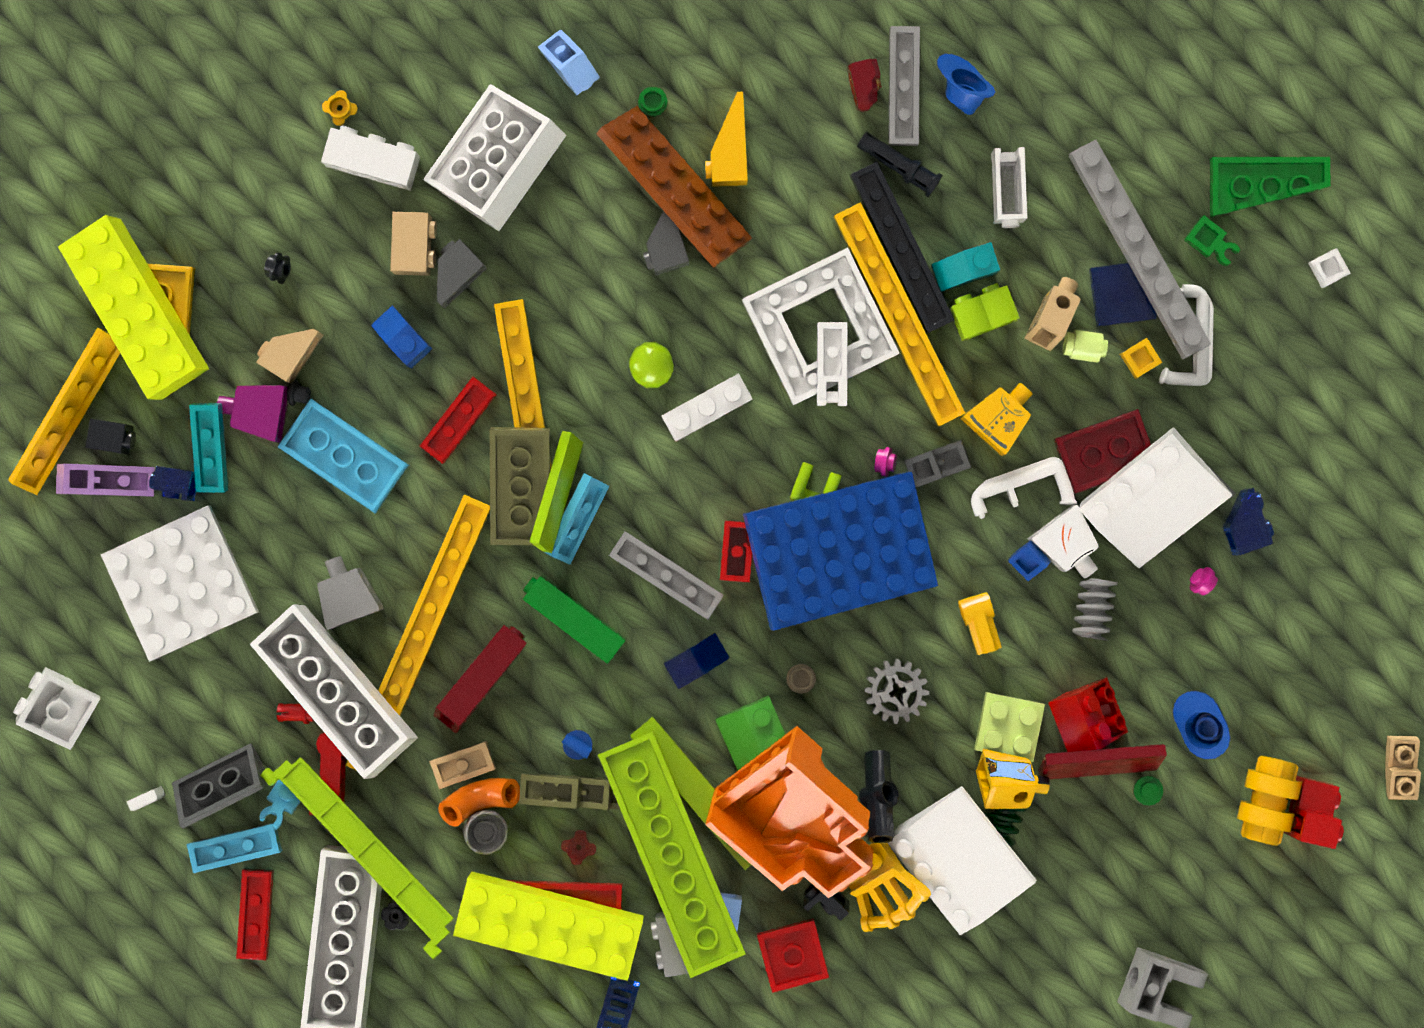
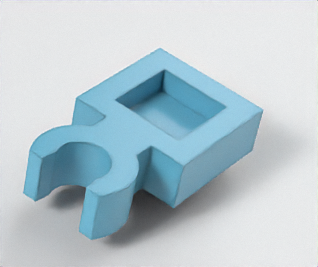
(282, 801)

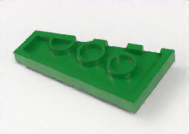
(1254, 181)

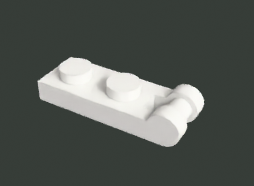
(832, 362)

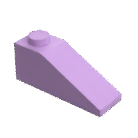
(103, 480)

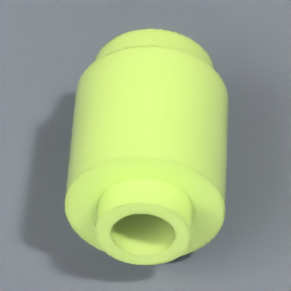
(1085, 346)

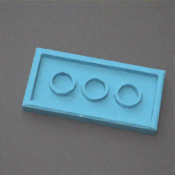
(343, 455)

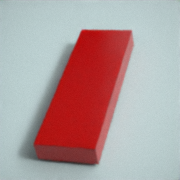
(458, 420)
(254, 914)

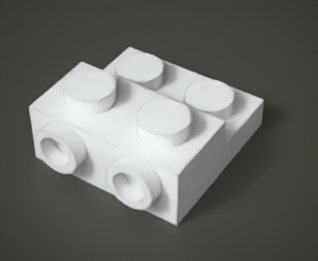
(55, 708)

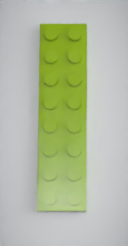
(671, 854)

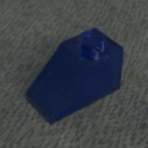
(696, 660)

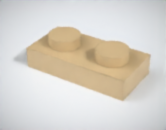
(462, 765)

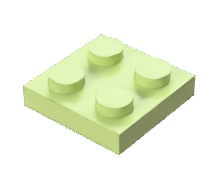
(1009, 725)

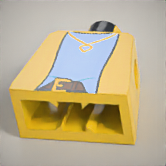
(1008, 781)

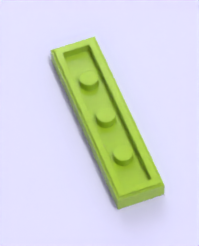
(556, 492)

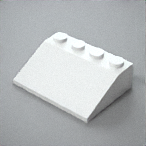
(495, 157)
(1154, 499)
(961, 860)

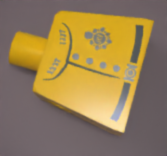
(1000, 417)

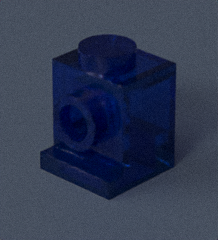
(173, 483)

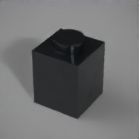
(110, 436)

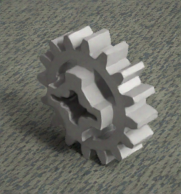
(909, 686)

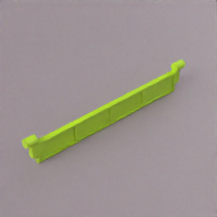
(366, 849)

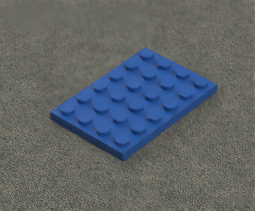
(840, 550)

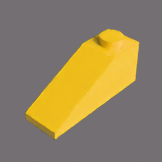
(728, 154)

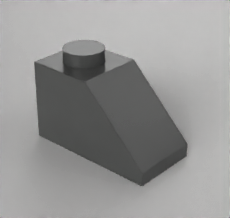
(665, 247)
(456, 271)

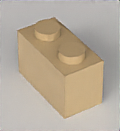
(412, 243)

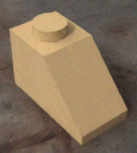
(288, 353)

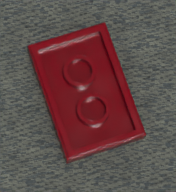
(1102, 449)

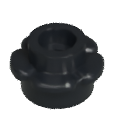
(391, 923)

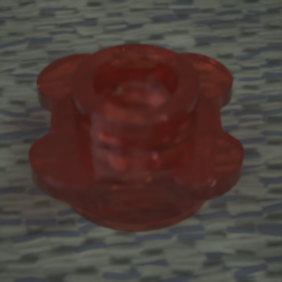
(578, 856)

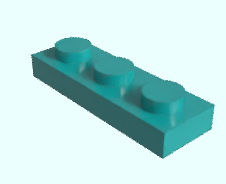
(208, 447)

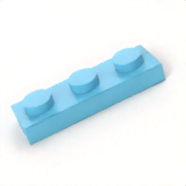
(578, 517)
(234, 847)

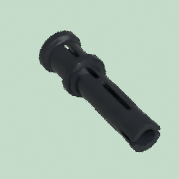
(912, 171)

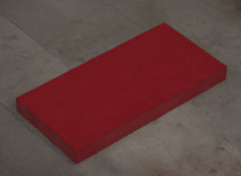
(1102, 761)

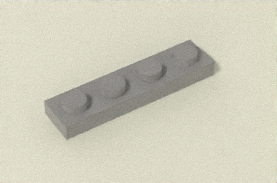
(904, 85)
(666, 575)

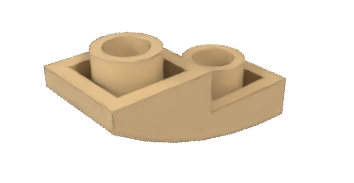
(1401, 767)

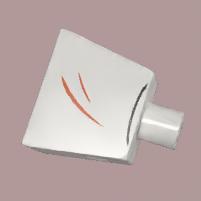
(1068, 542)

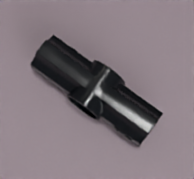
(879, 796)

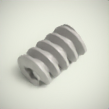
(1094, 608)

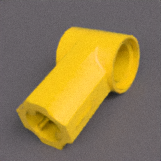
(979, 615)

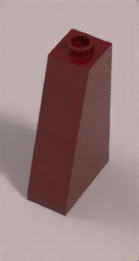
(480, 678)

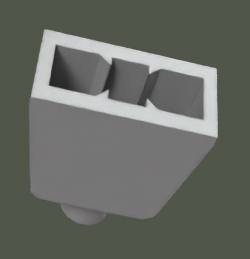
(346, 595)

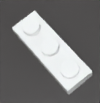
(707, 407)

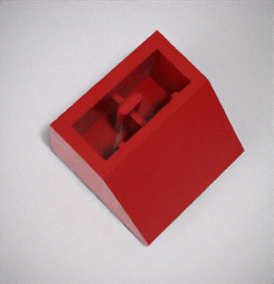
(1088, 717)

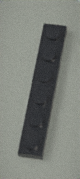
(902, 247)

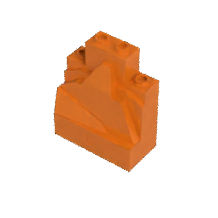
(793, 818)

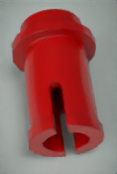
(295, 713)

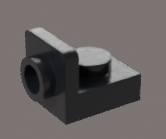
(836, 904)

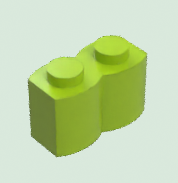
(984, 312)

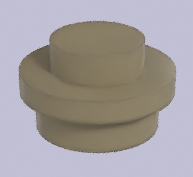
(801, 678)

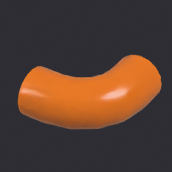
(479, 796)

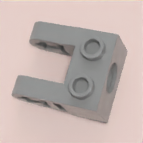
(1147, 983)

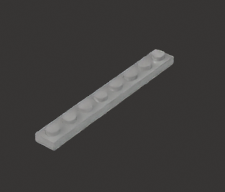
(1139, 249)

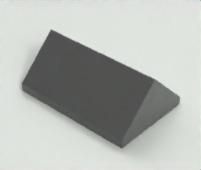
(218, 785)

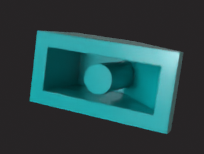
(966, 267)

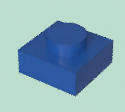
(1029, 560)

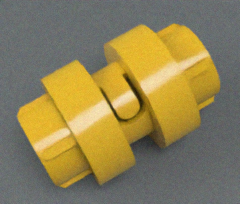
(1266, 815)

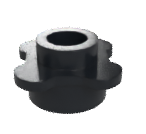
(277, 267)

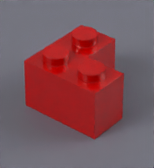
(735, 553)
(1315, 812)

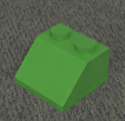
(750, 730)

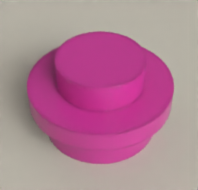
(885, 461)
(1203, 581)

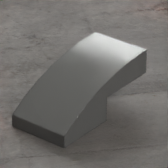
(938, 463)

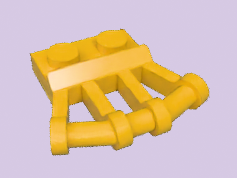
(883, 871)

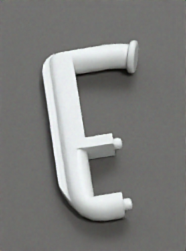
(1203, 359)
(1021, 477)

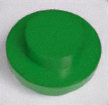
(652, 101)
(1148, 790)

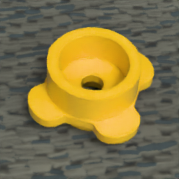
(336, 100)

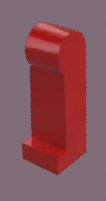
(332, 766)

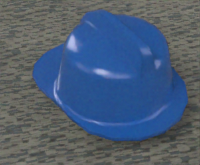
(964, 83)
(1201, 724)

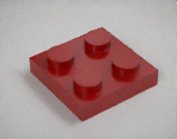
(792, 955)

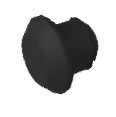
(298, 393)

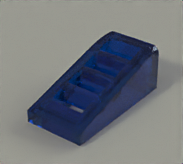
(628, 986)

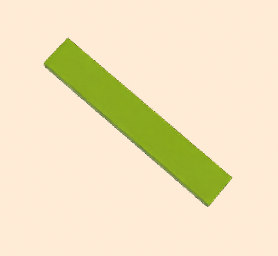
(687, 778)

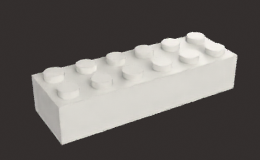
(333, 691)
(341, 943)

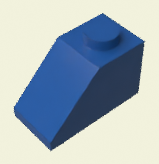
(401, 337)

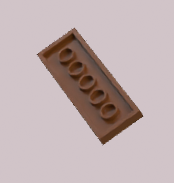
(674, 186)

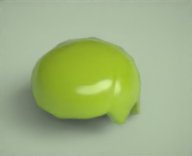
(651, 365)

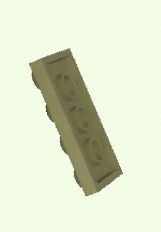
(517, 481)

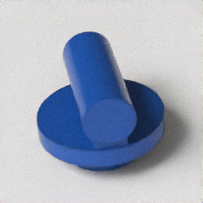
(577, 744)

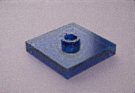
(1118, 296)

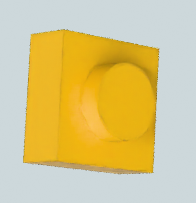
(1141, 358)

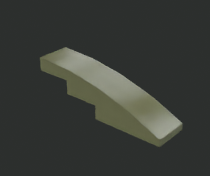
(567, 791)

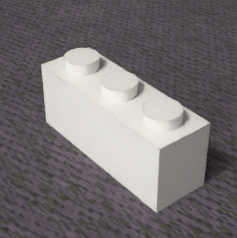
(371, 157)

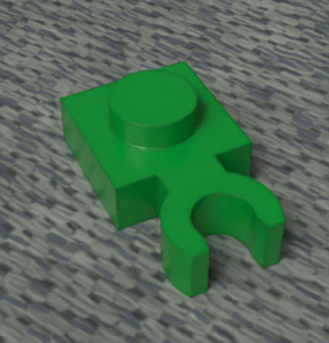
(1207, 238)

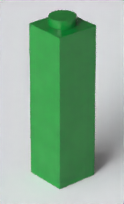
(573, 618)

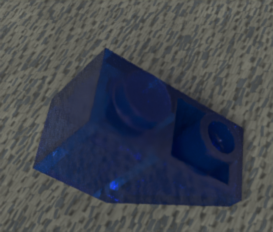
(1246, 525)

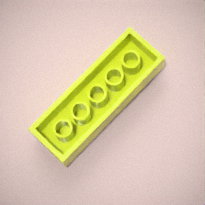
(133, 307)
(548, 925)

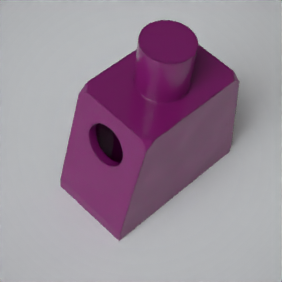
(258, 410)

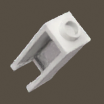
(1009, 187)

